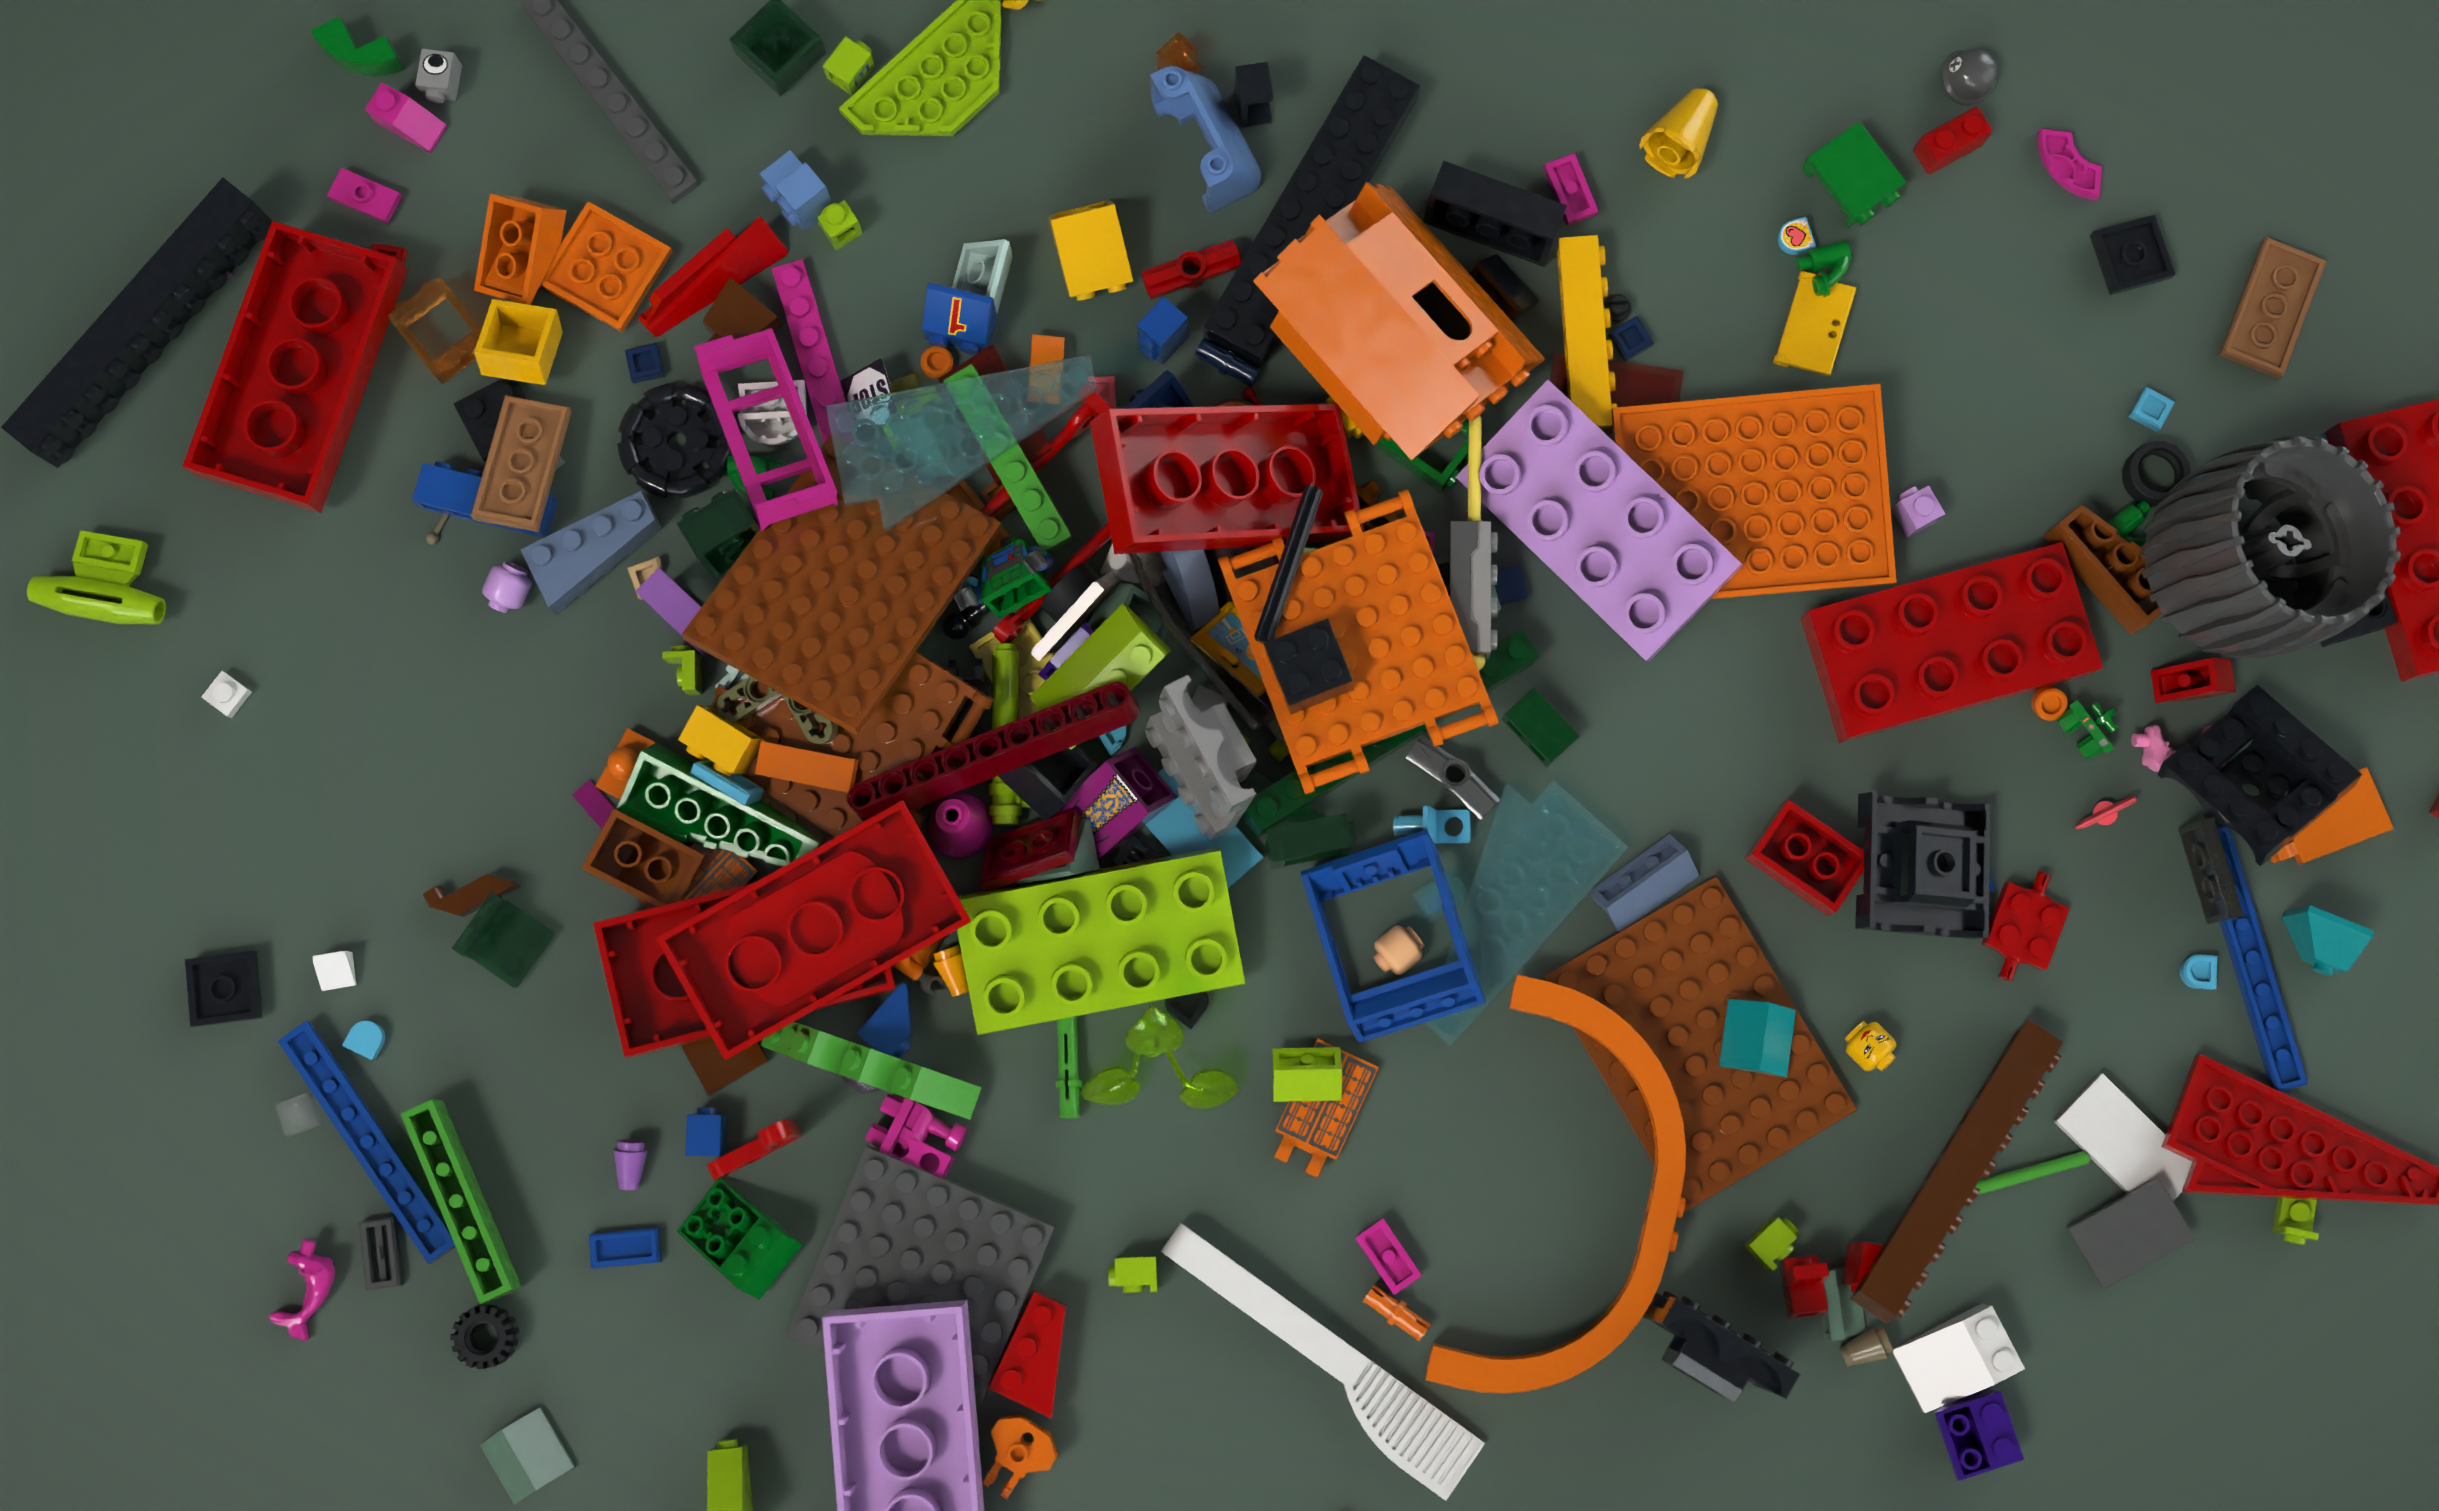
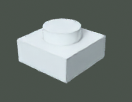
(226, 694)

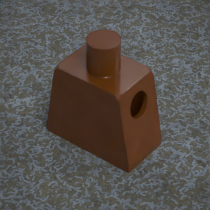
(738, 314)

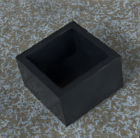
(1309, 666)
(1051, 780)

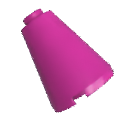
(966, 834)

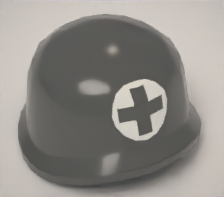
(1969, 76)

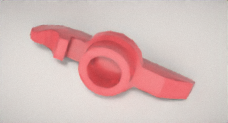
(2106, 812)

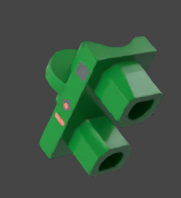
(2097, 741)

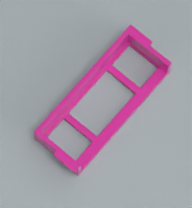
(730, 353)

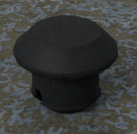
(1619, 307)

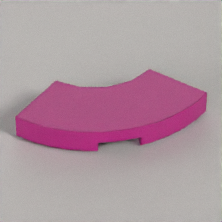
(2067, 165)

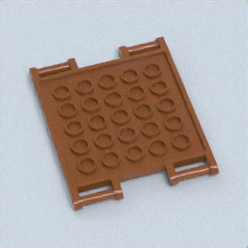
(902, 728)

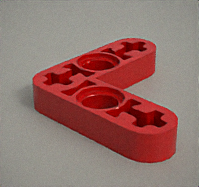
(769, 1140)

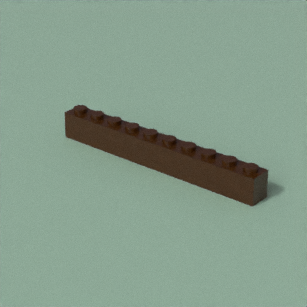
(1956, 1173)

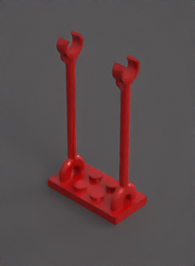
(1080, 421)

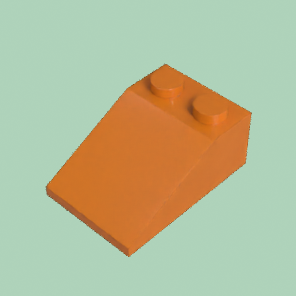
(517, 247)

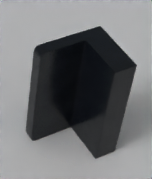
(1504, 287)

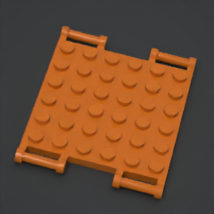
(1392, 631)

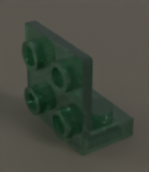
(504, 940)

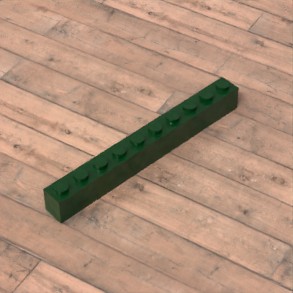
(1287, 796)

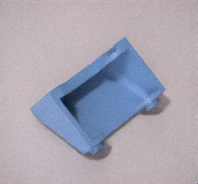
(1230, 166)

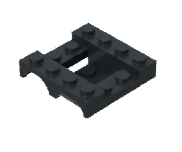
(2285, 761)
(1937, 901)
(1714, 1353)

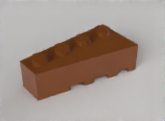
(2107, 567)

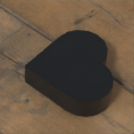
(1188, 1007)

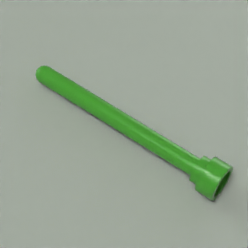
(2033, 1172)

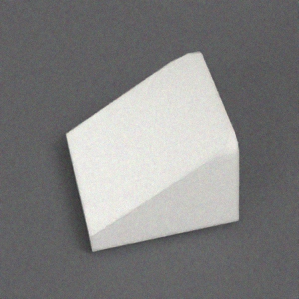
(335, 970)

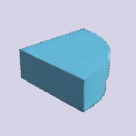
(1114, 740)

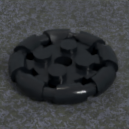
(656, 439)

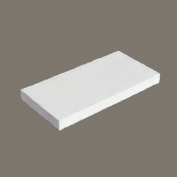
(2121, 1138)

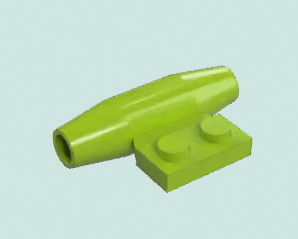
(101, 583)

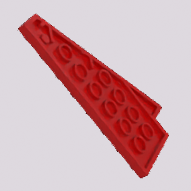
(2271, 1145)

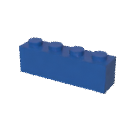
(455, 493)

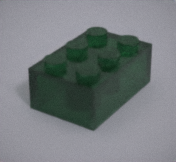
(719, 531)

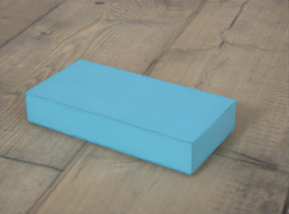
(734, 786)

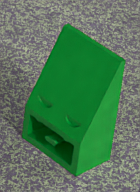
(739, 1239)

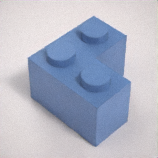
(795, 190)

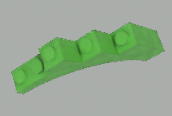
(874, 1068)

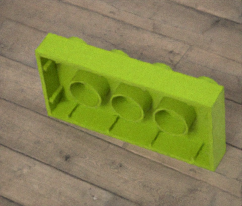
(1099, 940)

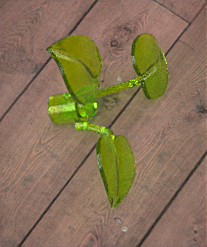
(1151, 1037)

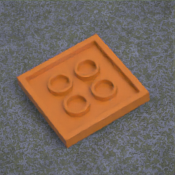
(605, 266)

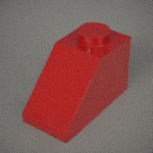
(2193, 680)

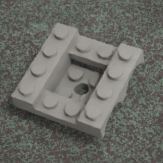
(1204, 757)

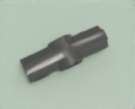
(1470, 791)

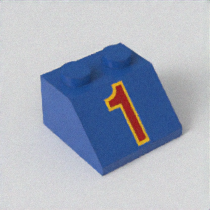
(958, 319)

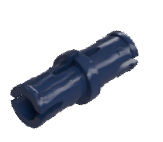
(1227, 362)

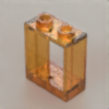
(410, 310)

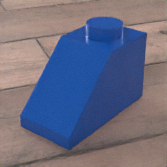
(891, 1024)

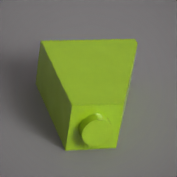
(728, 1477)

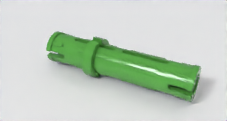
(1068, 1068)

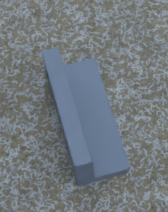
(1645, 882)

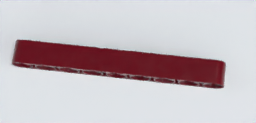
(943, 772)

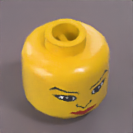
(1871, 1046)

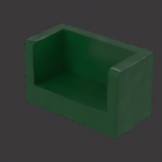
(1540, 727)

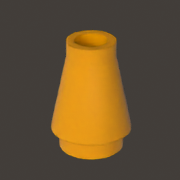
(951, 969)

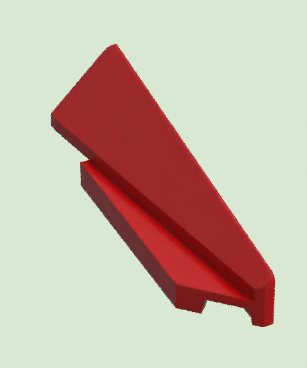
(706, 273)

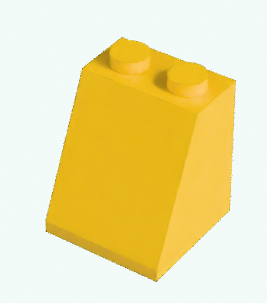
(1091, 249)

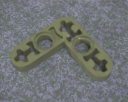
(745, 709)

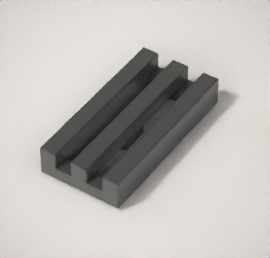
(394, 1253)

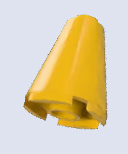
(1681, 135)

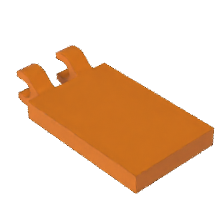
(2347, 822)

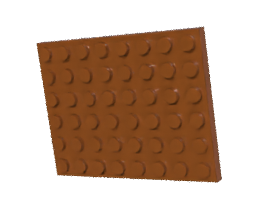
(836, 601)
(1673, 988)

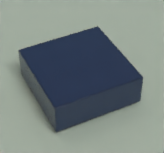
(1630, 339)
(645, 363)
(1510, 585)

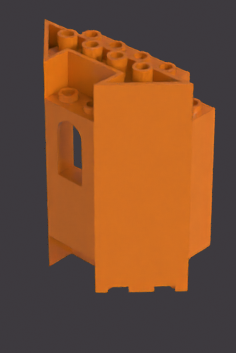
(1370, 344)

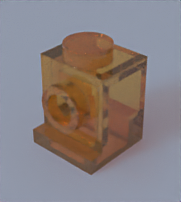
(1178, 53)

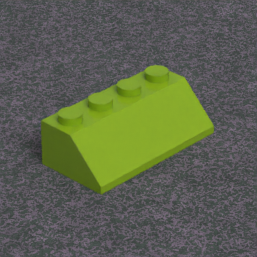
(1116, 651)

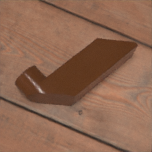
(469, 897)

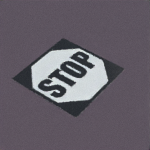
(867, 382)

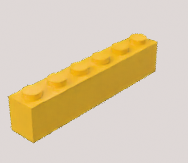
(1585, 326)

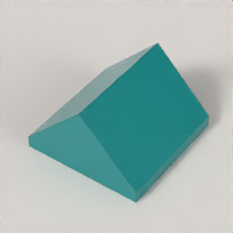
(1757, 1037)

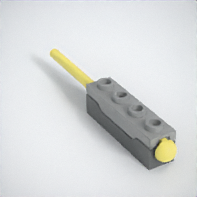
(1470, 562)

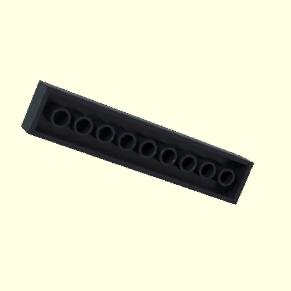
(1324, 183)
(138, 324)

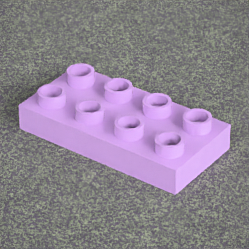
(1600, 521)
(903, 1408)

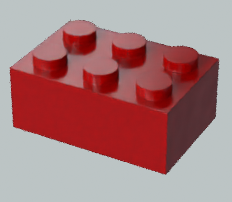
(1807, 857)

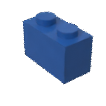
(1162, 331)

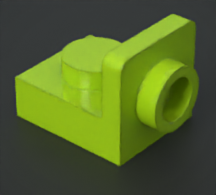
(690, 674)
(2295, 1220)

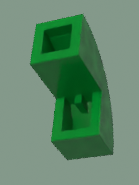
(371, 59)

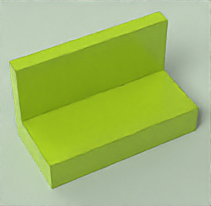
(1307, 1074)

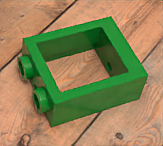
(1423, 470)

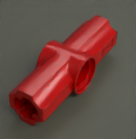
(1171, 277)

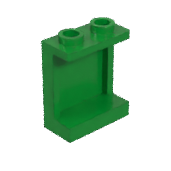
(1856, 174)

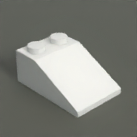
(1958, 1358)

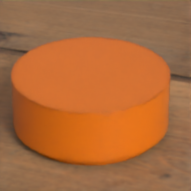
(936, 362)
(2049, 703)

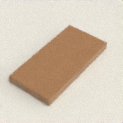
(2272, 308)
(521, 463)

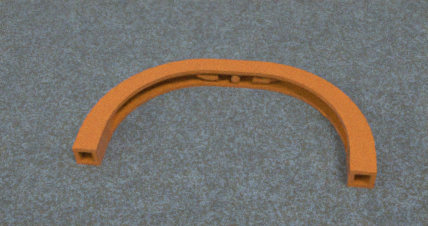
(1656, 1240)

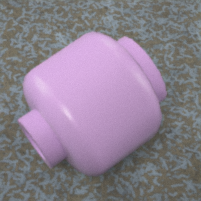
(507, 586)

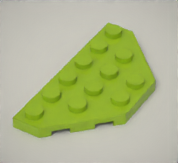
(936, 78)

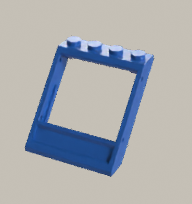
(1413, 998)

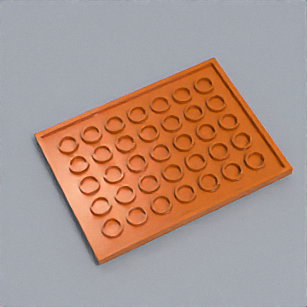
(1778, 480)

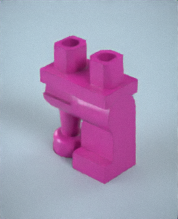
(908, 1135)

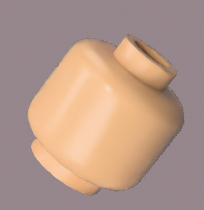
(1398, 950)

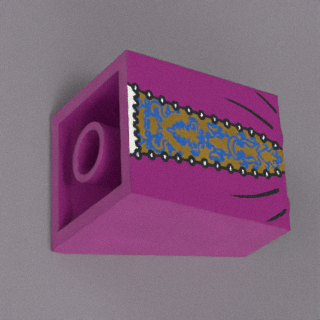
(1120, 799)

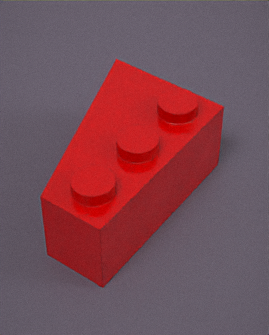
(1033, 1356)

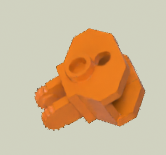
(1017, 1453)

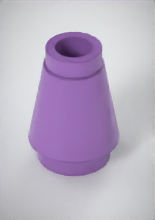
(629, 1162)

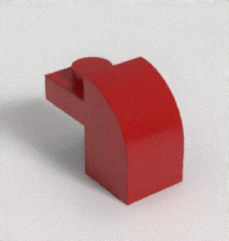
(1804, 1286)

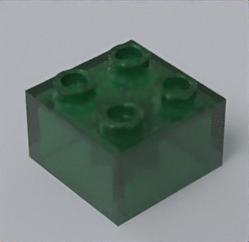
(778, 46)

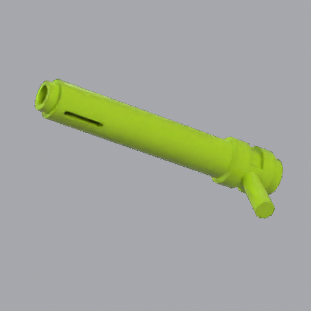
(1006, 804)

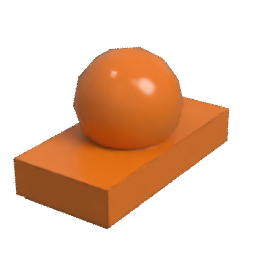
(621, 763)

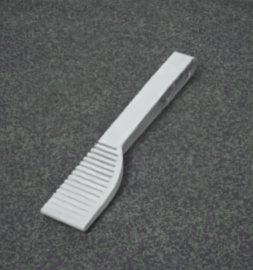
(1392, 1415)

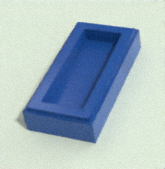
(625, 1248)

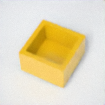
(518, 342)

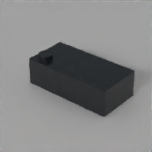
(1494, 213)

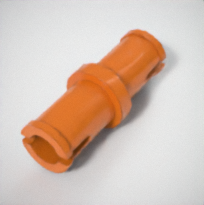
(1396, 1312)

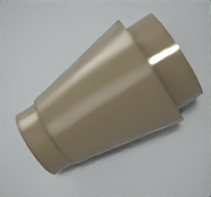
(1867, 1347)

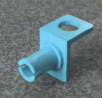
(1434, 822)

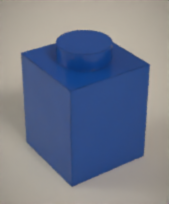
(706, 1133)

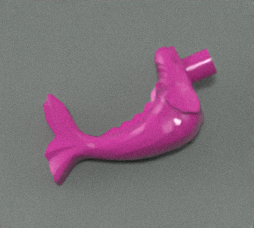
(319, 1276)

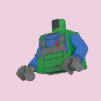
(1009, 578)

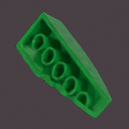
(688, 809)

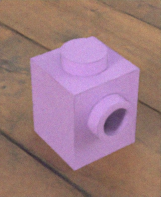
(1917, 510)

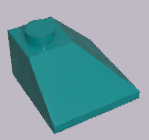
(2326, 939)

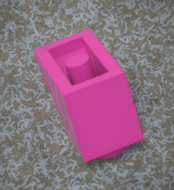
(405, 117)

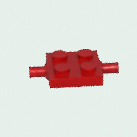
(2025, 926)

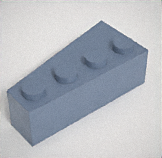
(589, 548)

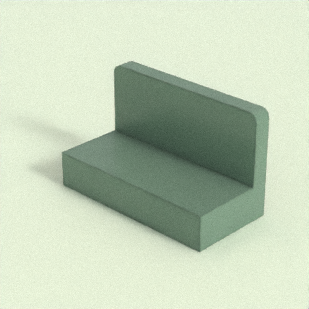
(1843, 1315)

